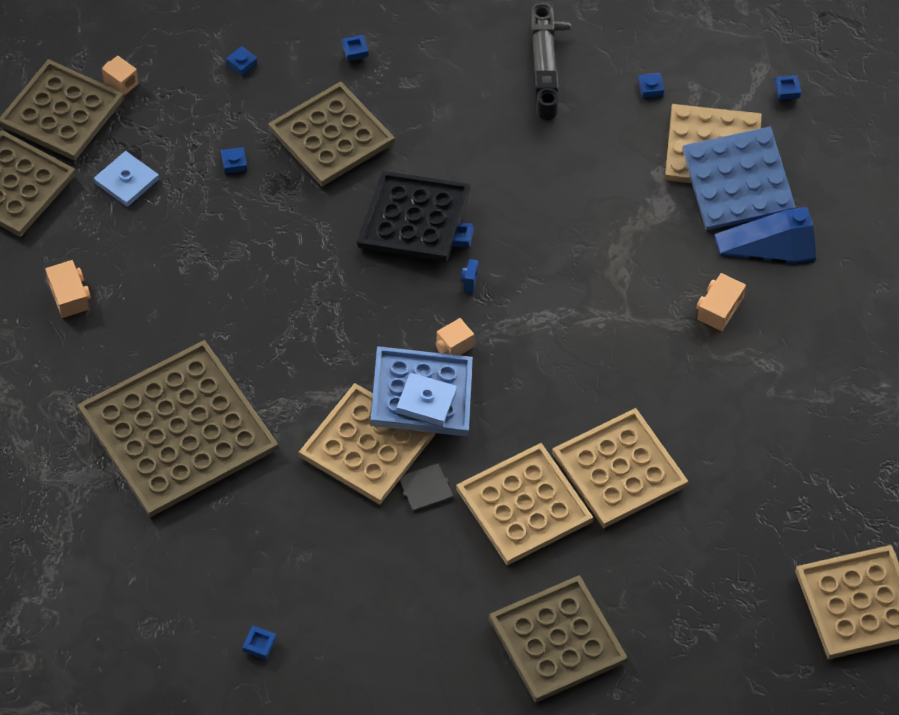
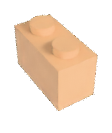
(67, 288)
(720, 302)

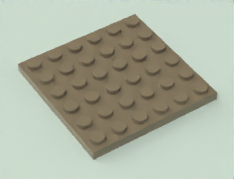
(177, 428)

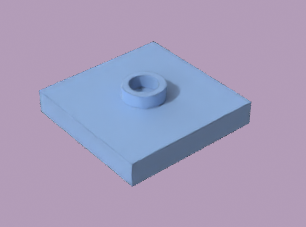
(126, 178)
(426, 399)

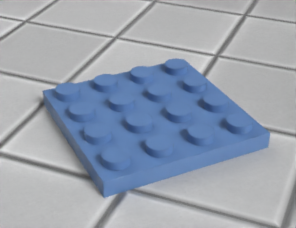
(738, 178)
(390, 378)

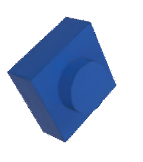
(355, 47)
(241, 61)
(651, 85)
(787, 87)
(234, 160)
(464, 235)
(469, 276)
(259, 642)

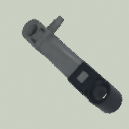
(544, 59)

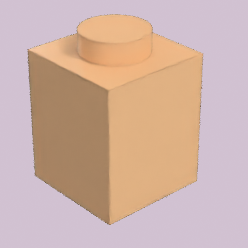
(120, 75)
(455, 338)

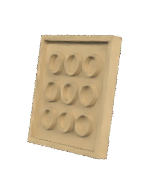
(699, 124)
(361, 454)
(619, 467)
(524, 503)
(853, 600)

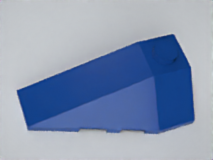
(778, 236)

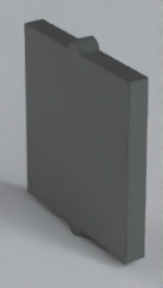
(425, 487)

